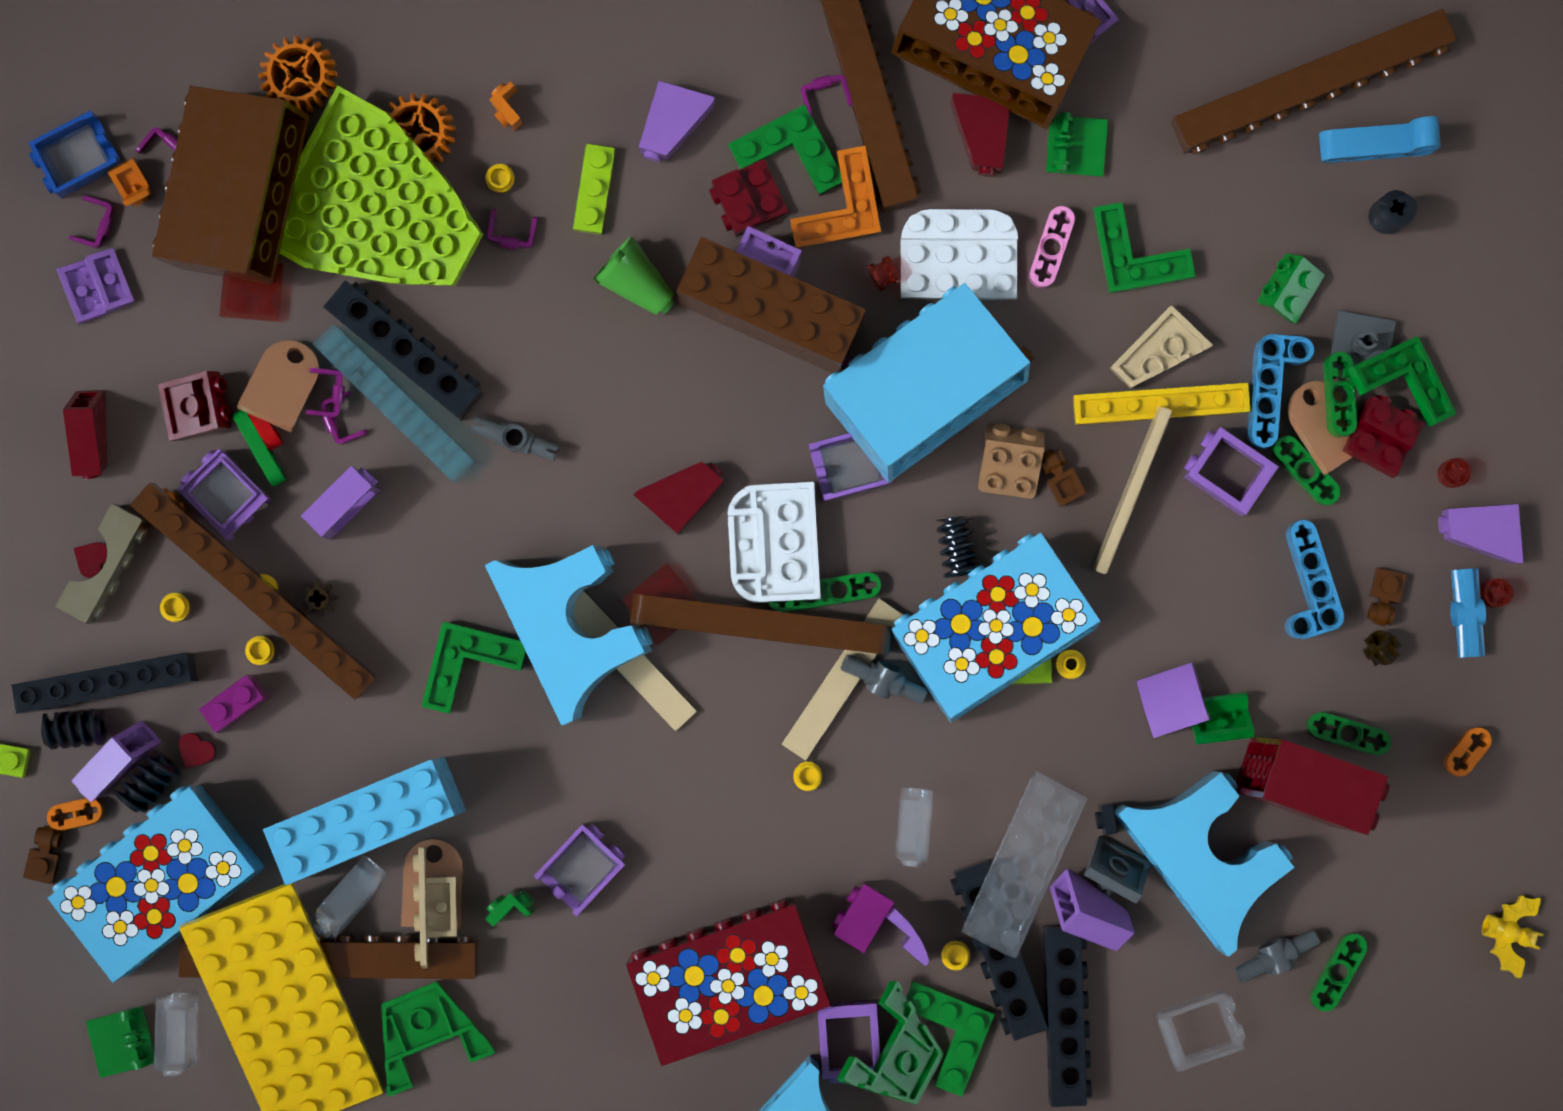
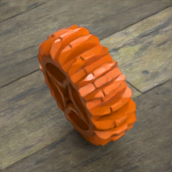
(303, 65)
(421, 106)

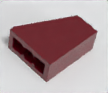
(982, 130)
(86, 433)
(681, 494)

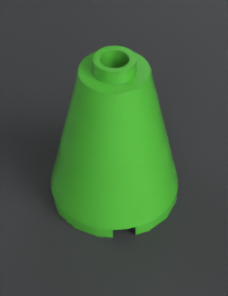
(636, 278)

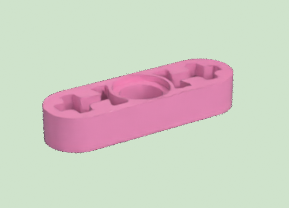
(1065, 229)

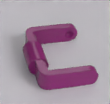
(824, 82)
(168, 139)
(104, 226)
(510, 242)
(338, 393)
(331, 425)

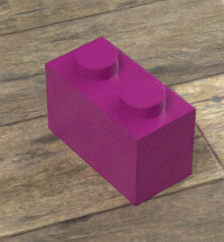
(233, 703)
(862, 916)

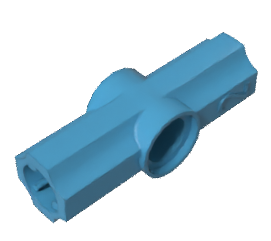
(1468, 613)

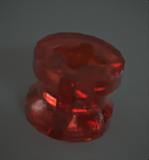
(884, 273)
(1460, 472)
(1501, 595)

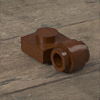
(1064, 485)
(1387, 588)
(42, 863)

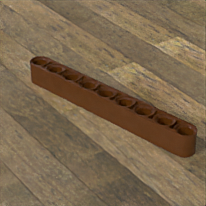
(761, 624)

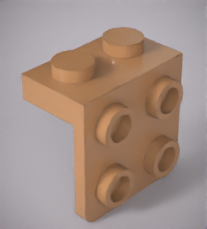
(1011, 461)

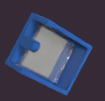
(74, 154)

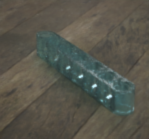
(394, 403)

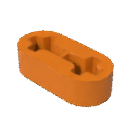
(1473, 756)
(77, 820)

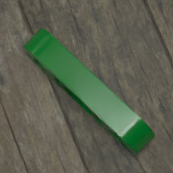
(1331, 404)
(262, 454)
(1315, 491)
(1366, 746)
(1335, 995)

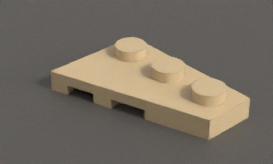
(1160, 347)

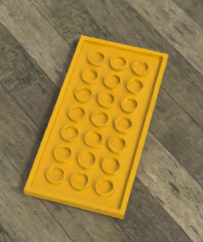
(281, 1004)

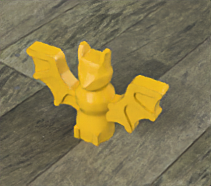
(1507, 931)

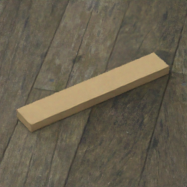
(1132, 490)
(638, 672)
(833, 692)

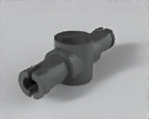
(500, 434)
(884, 679)
(1276, 956)

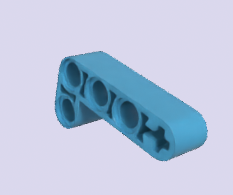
(1381, 142)
(1273, 392)
(1308, 578)

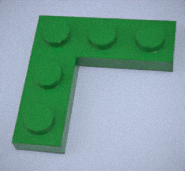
(791, 129)
(1121, 269)
(1414, 364)
(451, 649)
(970, 1028)

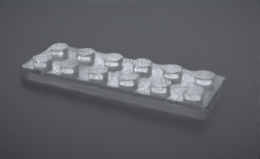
(1024, 865)

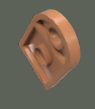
(279, 386)
(1311, 426)
(448, 866)

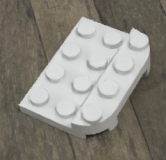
(957, 248)
(774, 543)

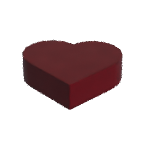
(91, 558)
(195, 751)

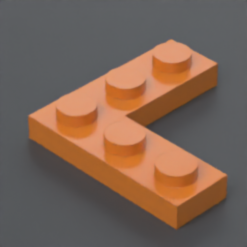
(861, 211)

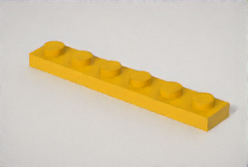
(1143, 403)

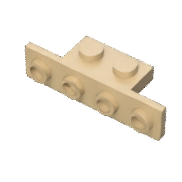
(436, 907)

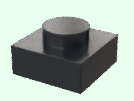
(1106, 819)

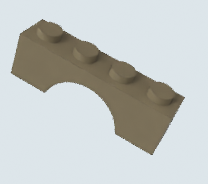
(121, 533)

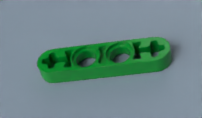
(826, 596)

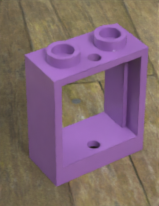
(782, 257)
(1255, 487)
(341, 502)
(846, 1010)

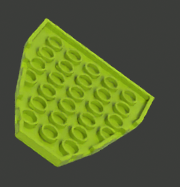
(375, 203)

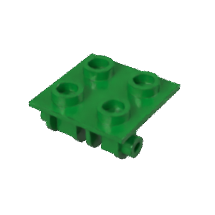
(1076, 145)
(121, 1041)

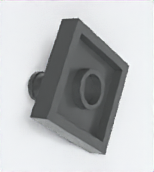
(1360, 336)
(1117, 870)

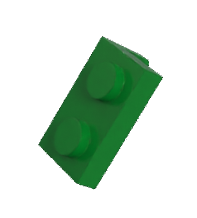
(1291, 287)
(1228, 720)
(503, 905)

